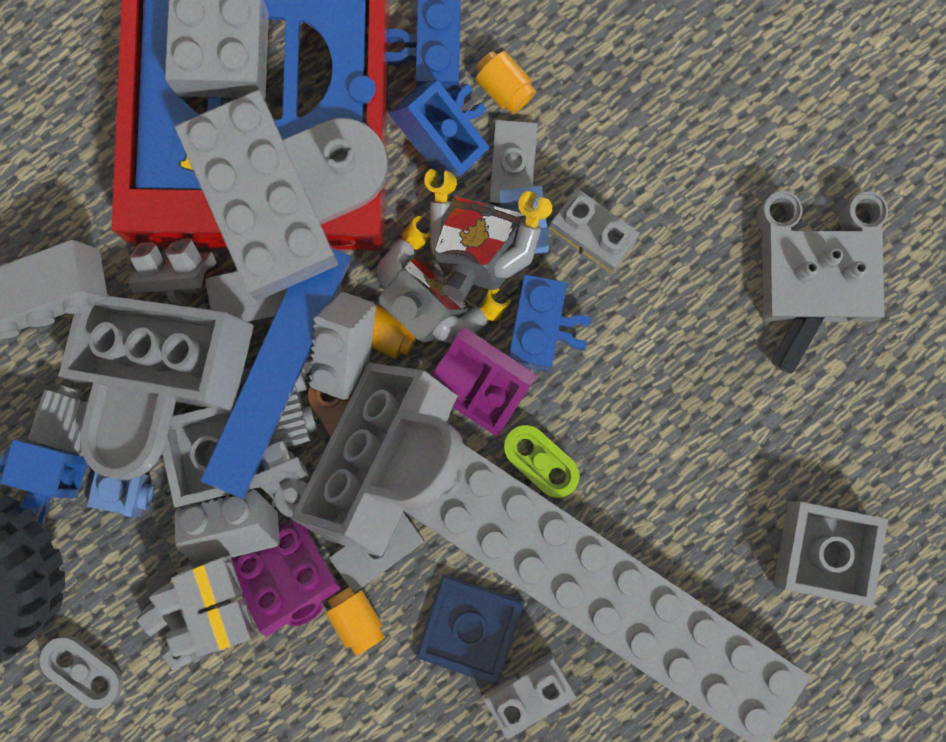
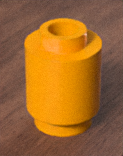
(504, 81)
(390, 335)
(354, 620)

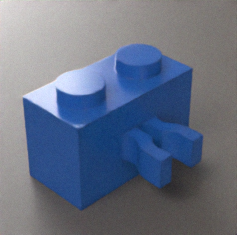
(434, 44)
(440, 127)
(539, 322)
(42, 473)

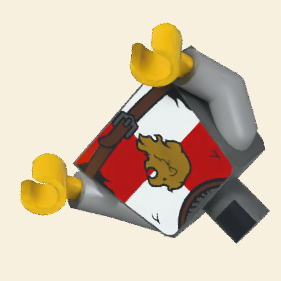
(480, 240)
(416, 294)

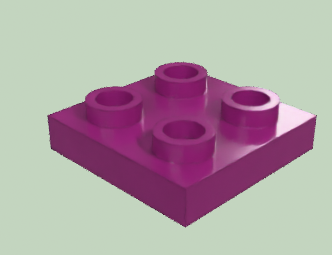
(484, 380)
(286, 580)

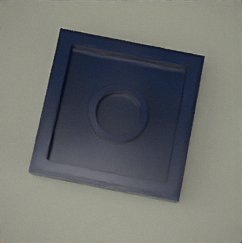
(470, 629)

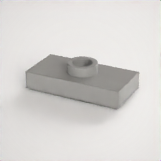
(512, 157)
(362, 567)

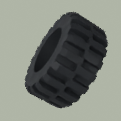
(28, 578)

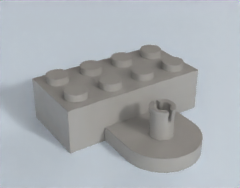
(279, 191)
(140, 364)
(383, 458)

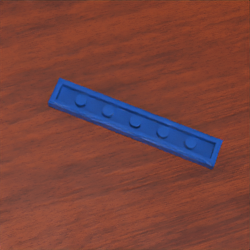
(271, 382)

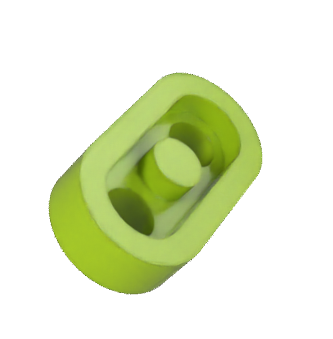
(541, 461)

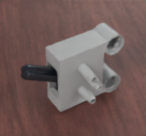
(820, 273)

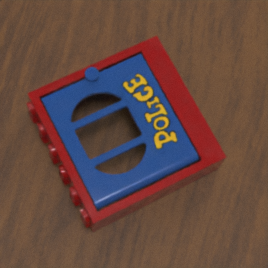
(152, 154)

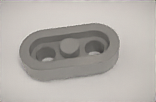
(80, 676)

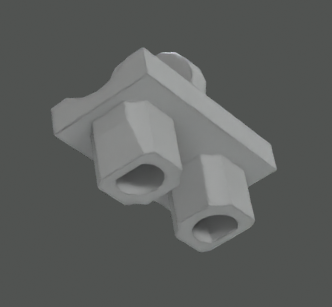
(172, 275)
(283, 477)

